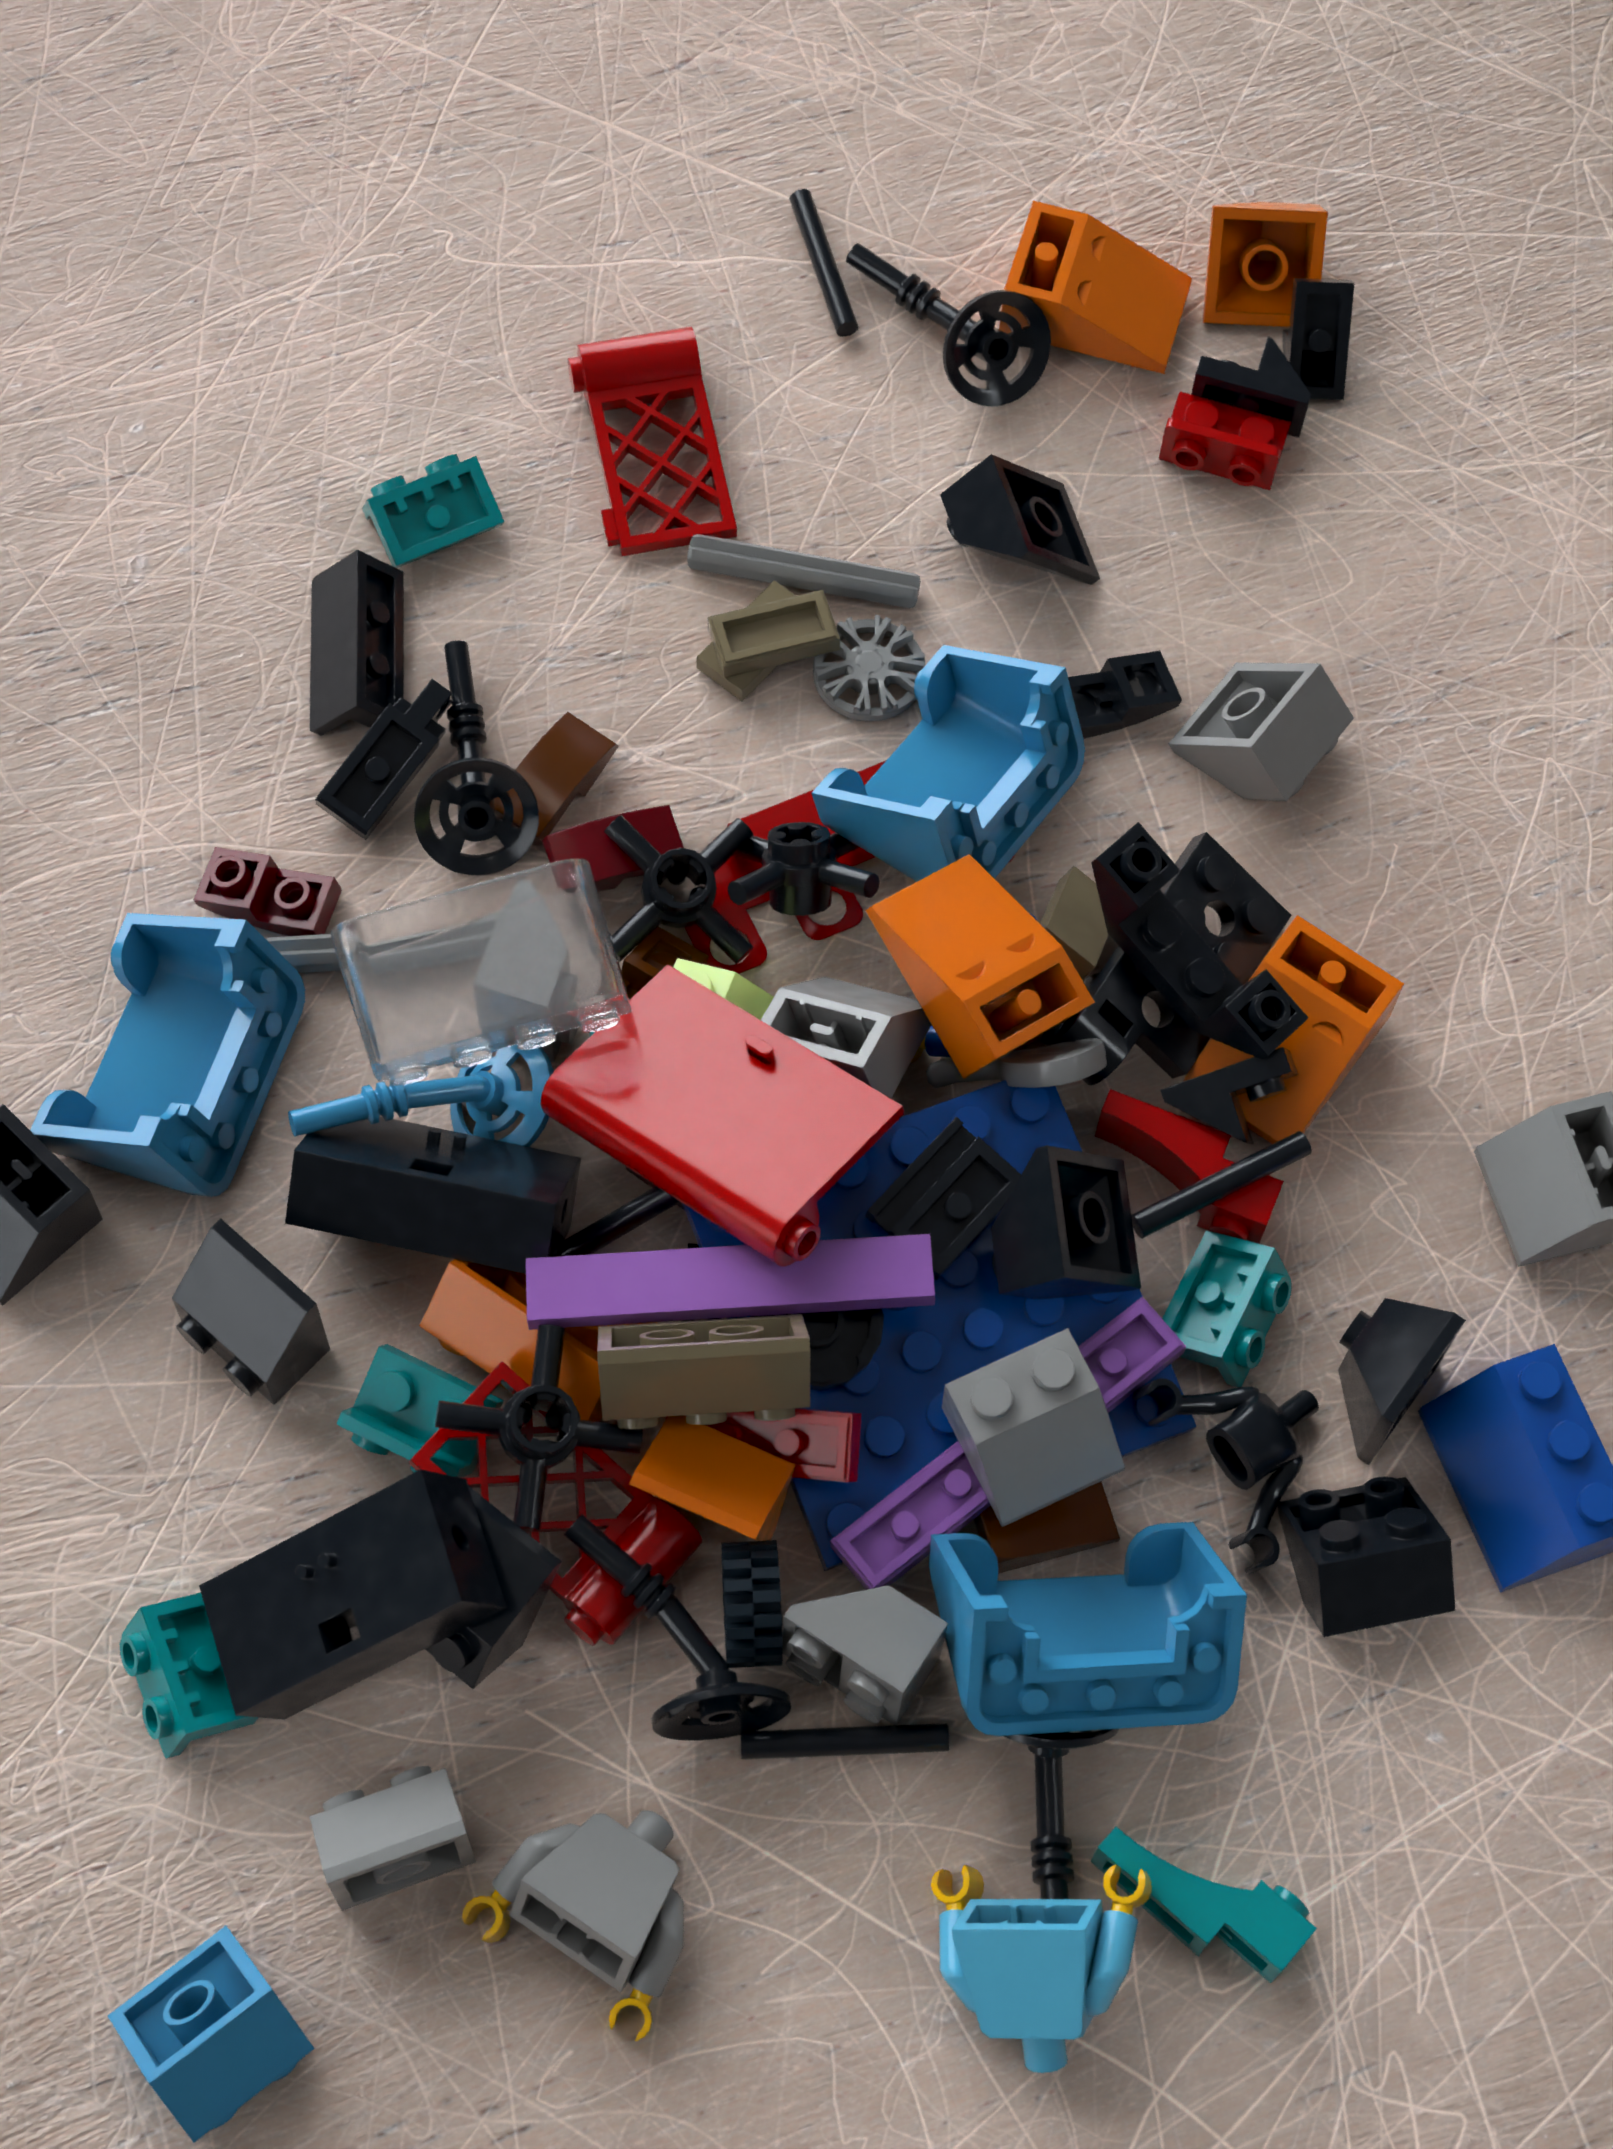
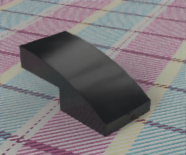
(1123, 693)

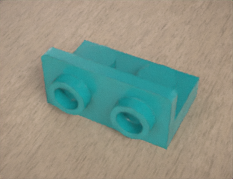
(433, 510)
(1228, 1304)
(400, 1409)
(178, 1673)

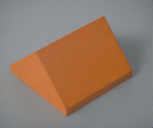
(715, 1477)

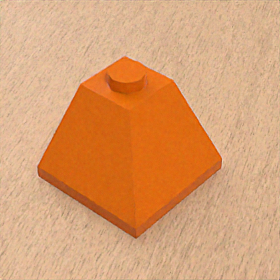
(1256, 256)

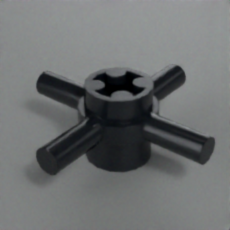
(676, 866)
(800, 869)
(561, 1414)

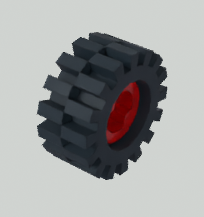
(752, 1604)

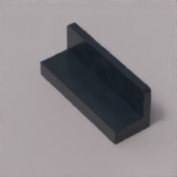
(355, 642)

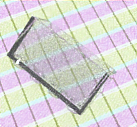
(481, 970)

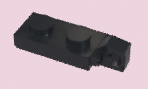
(386, 760)

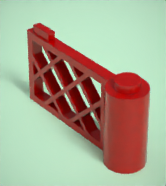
(630, 375)
(644, 1529)

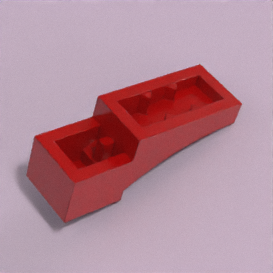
(1184, 1155)

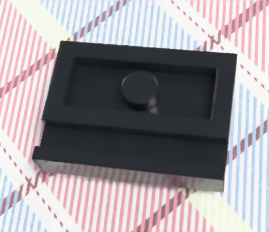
(947, 1193)

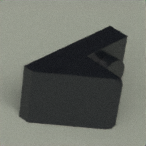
(1320, 334)
(1270, 390)
(1215, 1094)

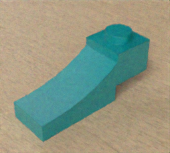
(1257, 1924)

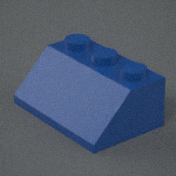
(1525, 1467)

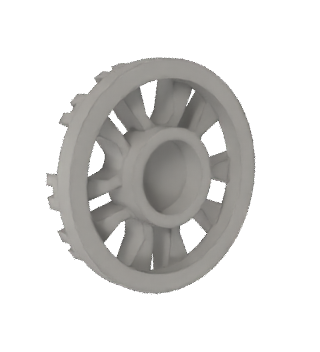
(870, 669)

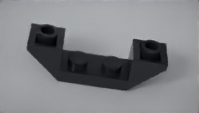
(1178, 959)

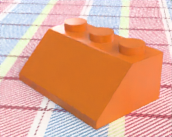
(484, 1318)

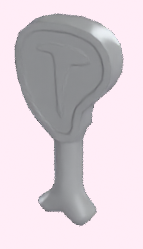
(1032, 1067)

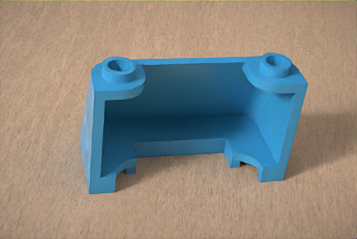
(974, 773)
(187, 1056)
(1092, 1648)

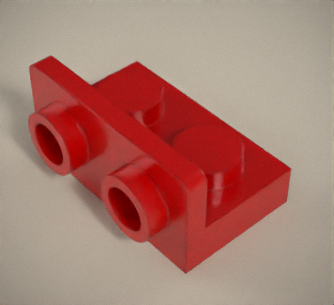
(1224, 441)

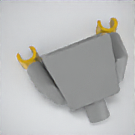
(599, 1900)

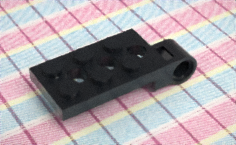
(1248, 929)

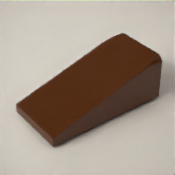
(1052, 1532)

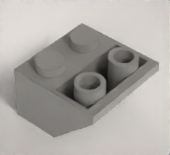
(852, 1027)
(1554, 1179)
(867, 1646)

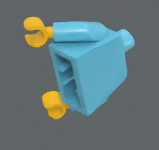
(1036, 1963)

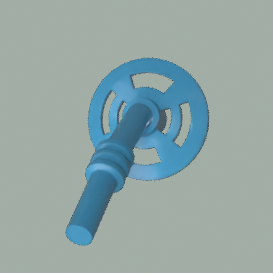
(483, 1092)

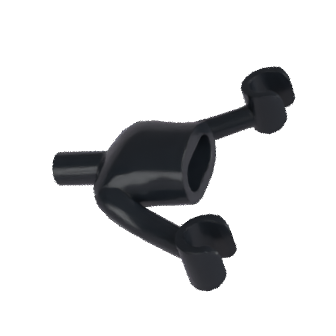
(1247, 1447)

